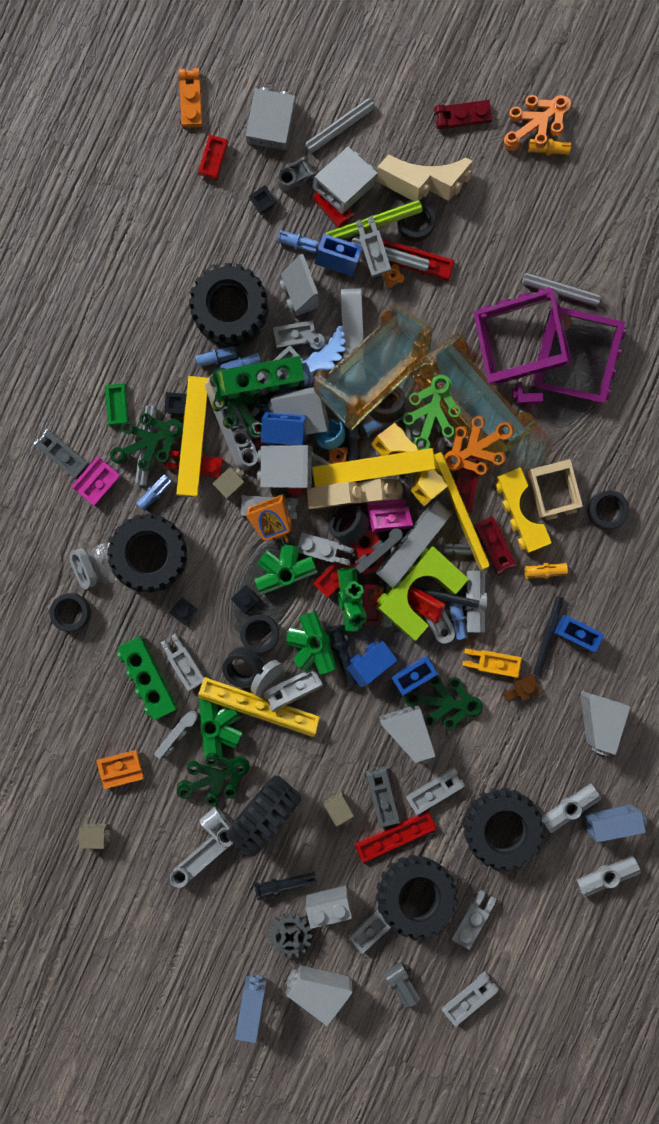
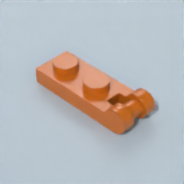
(190, 98)

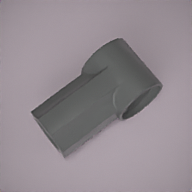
(400, 981)

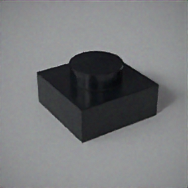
(262, 200)
(175, 403)
(245, 599)
(183, 611)

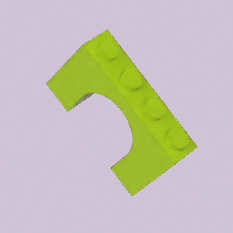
(395, 603)

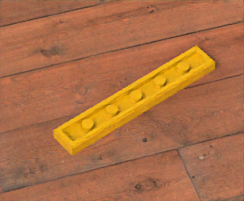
(192, 437)
(375, 467)
(461, 512)
(258, 707)

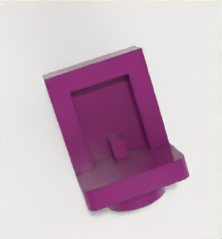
(530, 400)

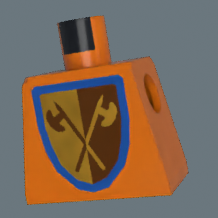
(271, 519)

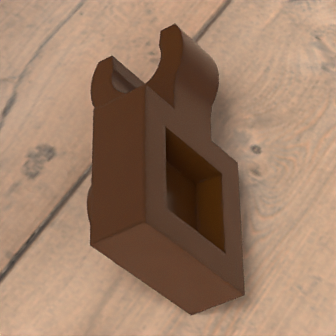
(524, 688)

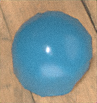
(333, 437)

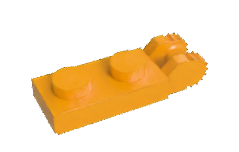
(495, 662)

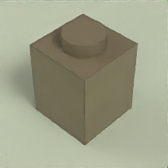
(229, 482)
(339, 809)
(94, 836)

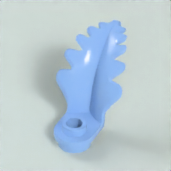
(324, 358)

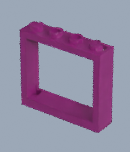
(506, 306)
(614, 354)

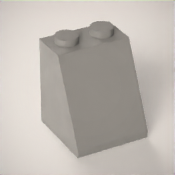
(285, 466)
(603, 722)
(410, 733)
(319, 991)

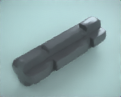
(457, 549)

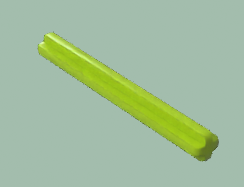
(380, 220)

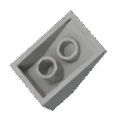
(299, 287)

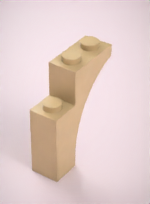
(417, 180)
(354, 493)

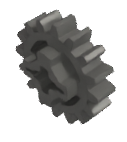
(284, 928)

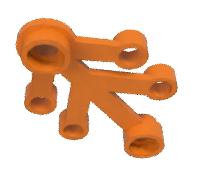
(537, 119)
(476, 447)

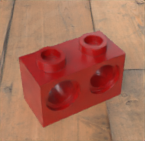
(373, 537)

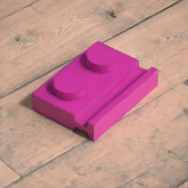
(96, 481)
(389, 515)

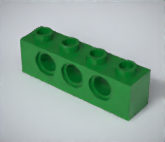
(291, 367)
(157, 684)

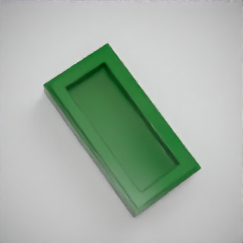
(116, 404)

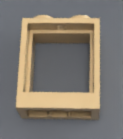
(571, 483)

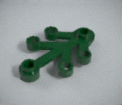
(238, 403)
(150, 440)
(446, 703)
(214, 776)

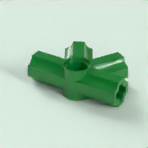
(275, 566)
(351, 599)
(310, 651)
(223, 733)

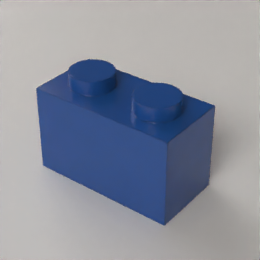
(338, 255)
(283, 429)
(579, 633)
(371, 663)
(414, 675)

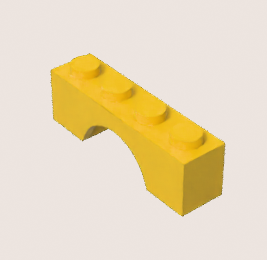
(426, 483)
(531, 535)

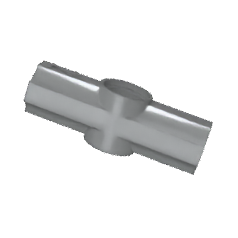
(476, 590)
(582, 799)
(620, 871)

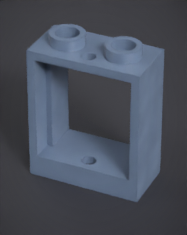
(615, 823)
(251, 1008)

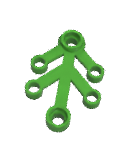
(433, 409)

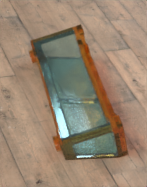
(374, 366)
(472, 394)

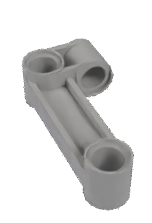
(214, 823)

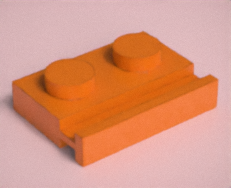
(120, 769)

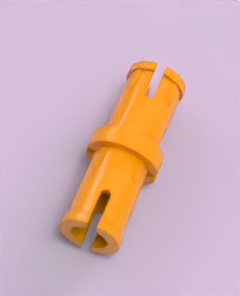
(551, 147)
(546, 571)

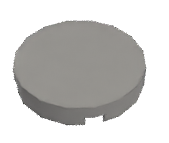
(269, 678)

